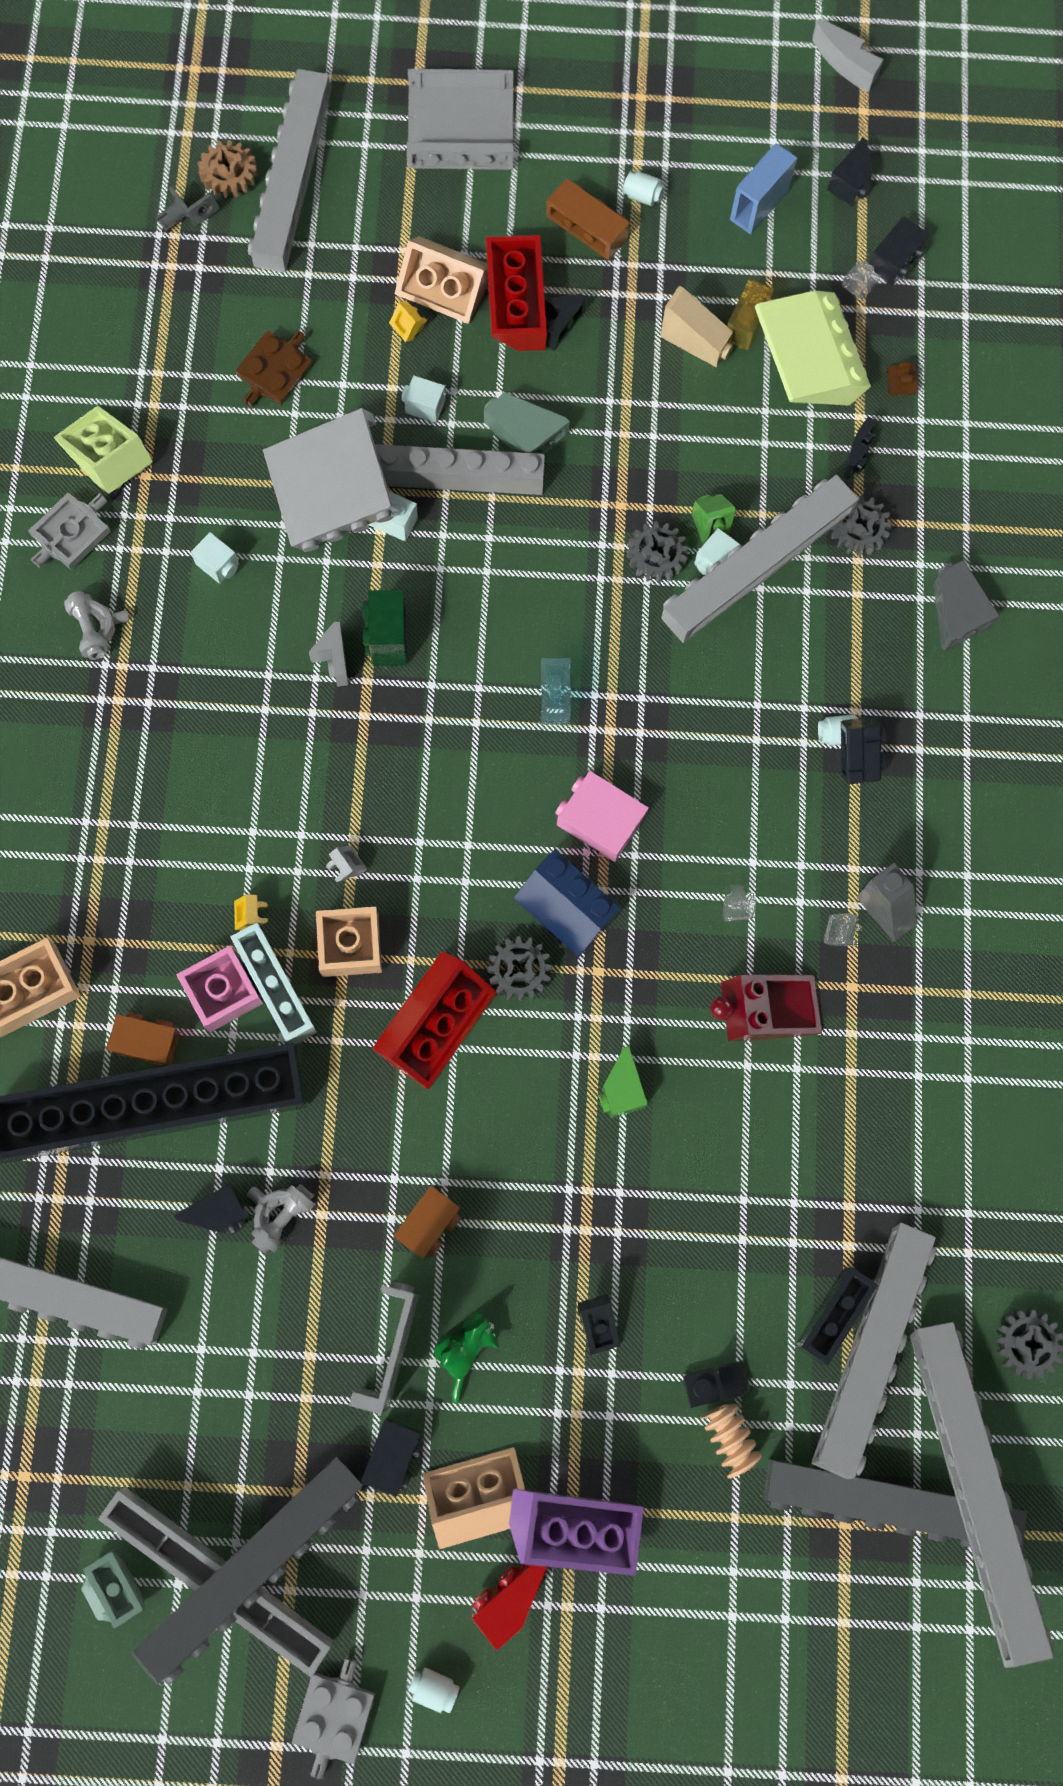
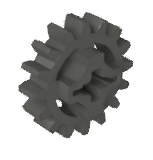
(859, 527)
(652, 562)
(510, 959)
(1029, 1356)

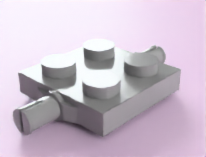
(69, 531)
(333, 1718)

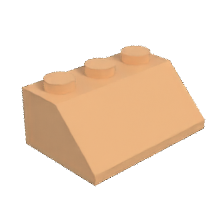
(442, 279)
(472, 1497)

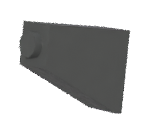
(961, 605)
(891, 902)

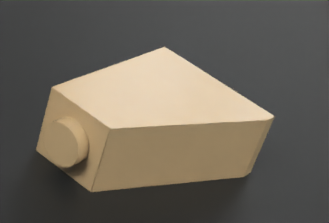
(695, 328)

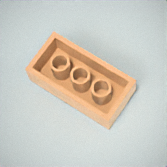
(33, 985)

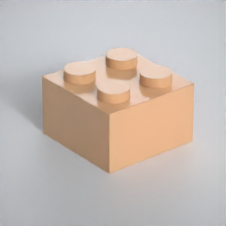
(348, 941)

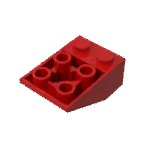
(504, 1609)

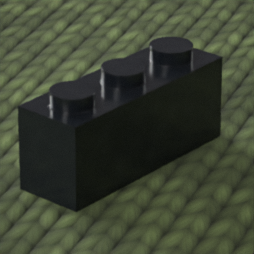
(836, 1316)

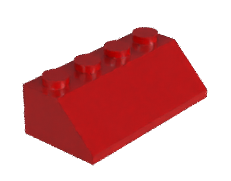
(516, 291)
(435, 1019)

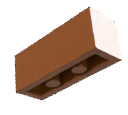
(587, 219)

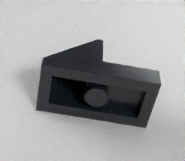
(564, 314)
(598, 1324)
(716, 1384)

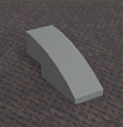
(846, 54)

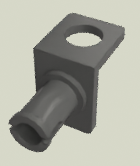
(179, 210)

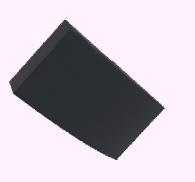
(856, 457)

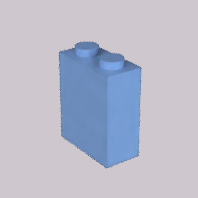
(763, 188)

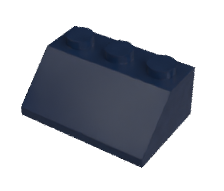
(567, 903)

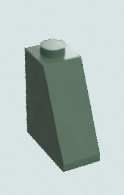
(524, 425)

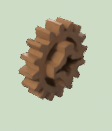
(215, 172)

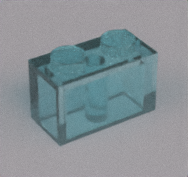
(555, 691)

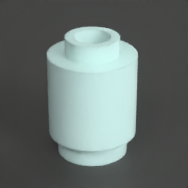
(643, 188)
(830, 729)
(433, 1690)

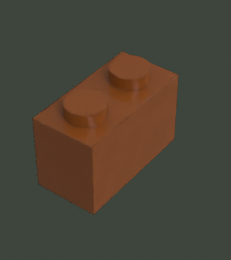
(143, 1040)
(428, 1223)

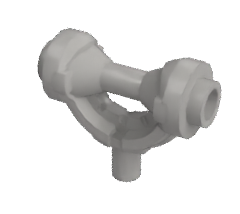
(81, 607)
(268, 1234)

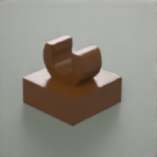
(902, 379)

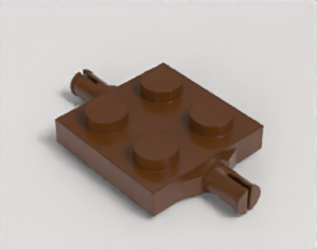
(274, 368)

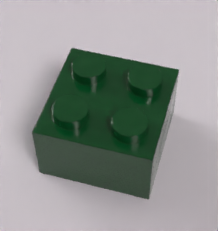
(385, 627)

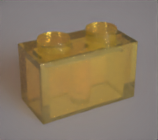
(744, 319)

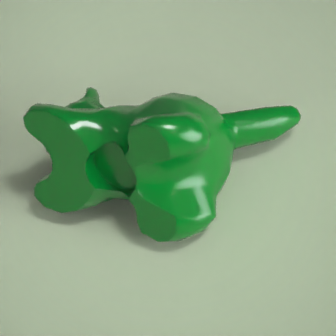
(459, 1352)

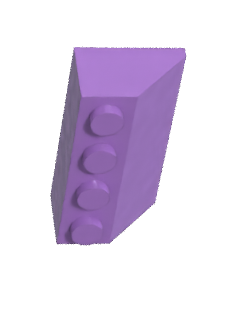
(575, 1532)

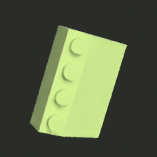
(813, 348)

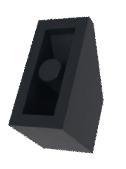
(852, 175)
(217, 1212)

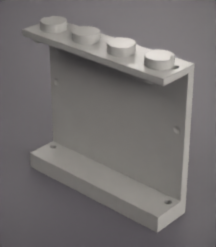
(460, 119)
(329, 481)
(380, 1401)

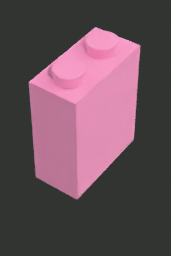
(601, 815)

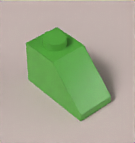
(712, 513)
(623, 1088)

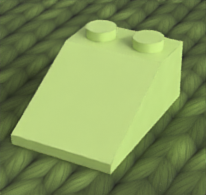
(104, 449)

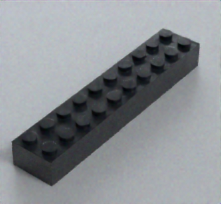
(150, 1102)

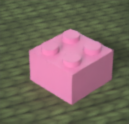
(219, 989)

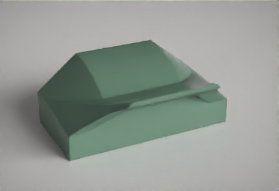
(112, 1590)

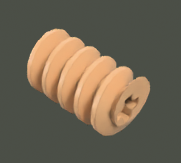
(732, 1439)

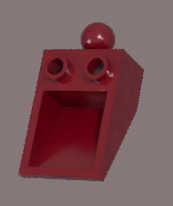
(768, 1007)

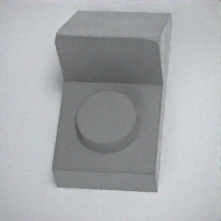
(331, 649)

